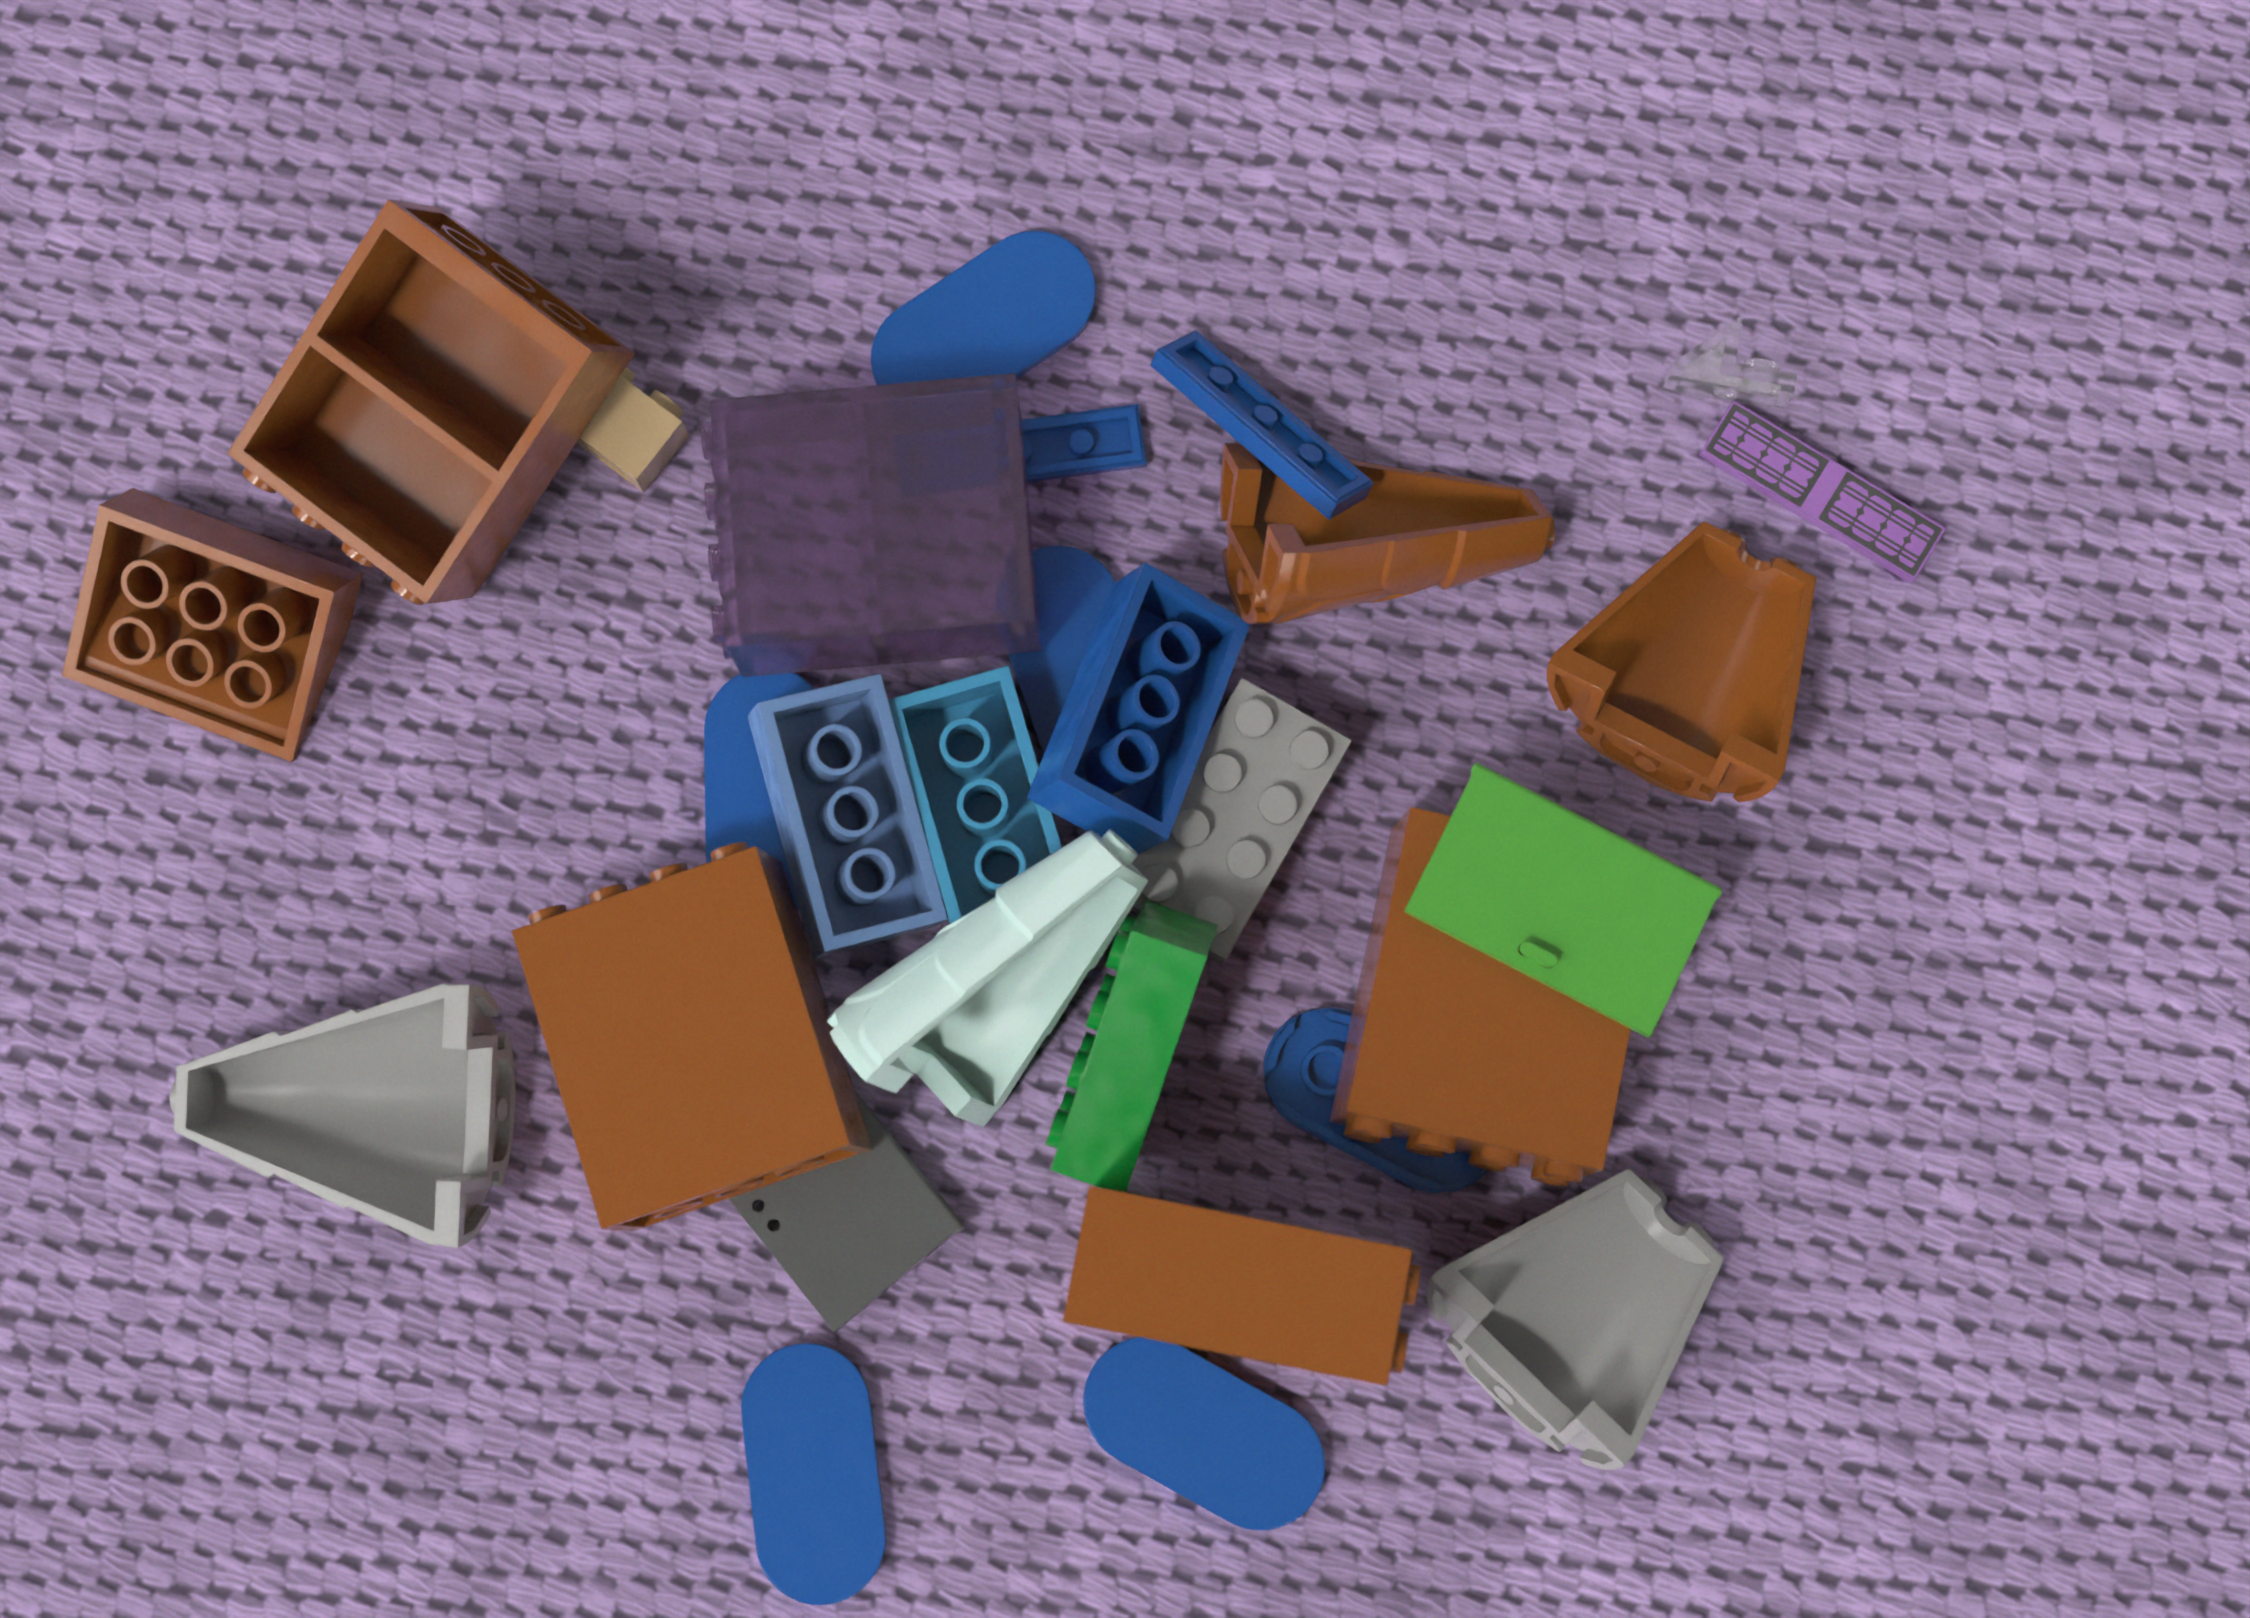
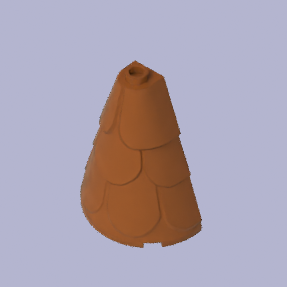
(1399, 540)

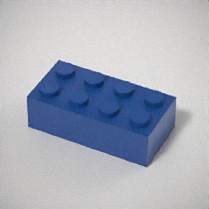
(1139, 709)

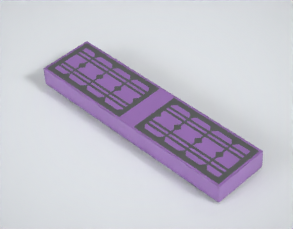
(1822, 492)

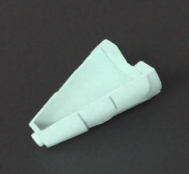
(992, 982)

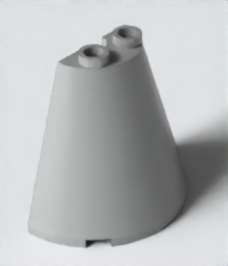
(1580, 1315)

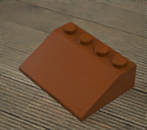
(208, 622)

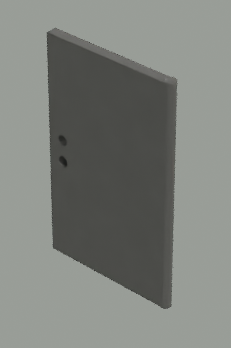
(851, 1224)

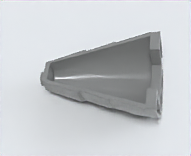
(370, 1109)

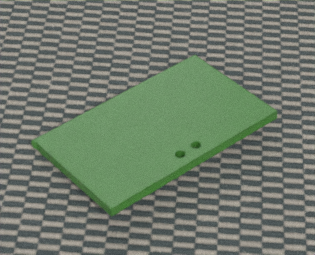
(1566, 893)

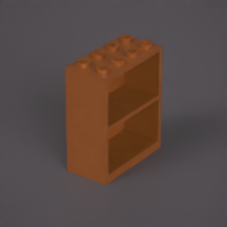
(428, 404)
(690, 1038)
(1469, 1048)
(1241, 1286)

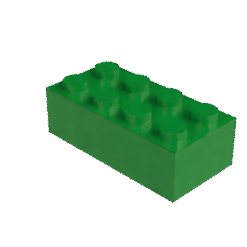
(1128, 1059)

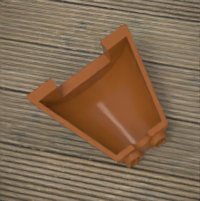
(1694, 669)

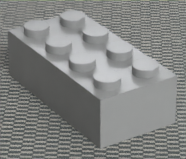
(1241, 812)

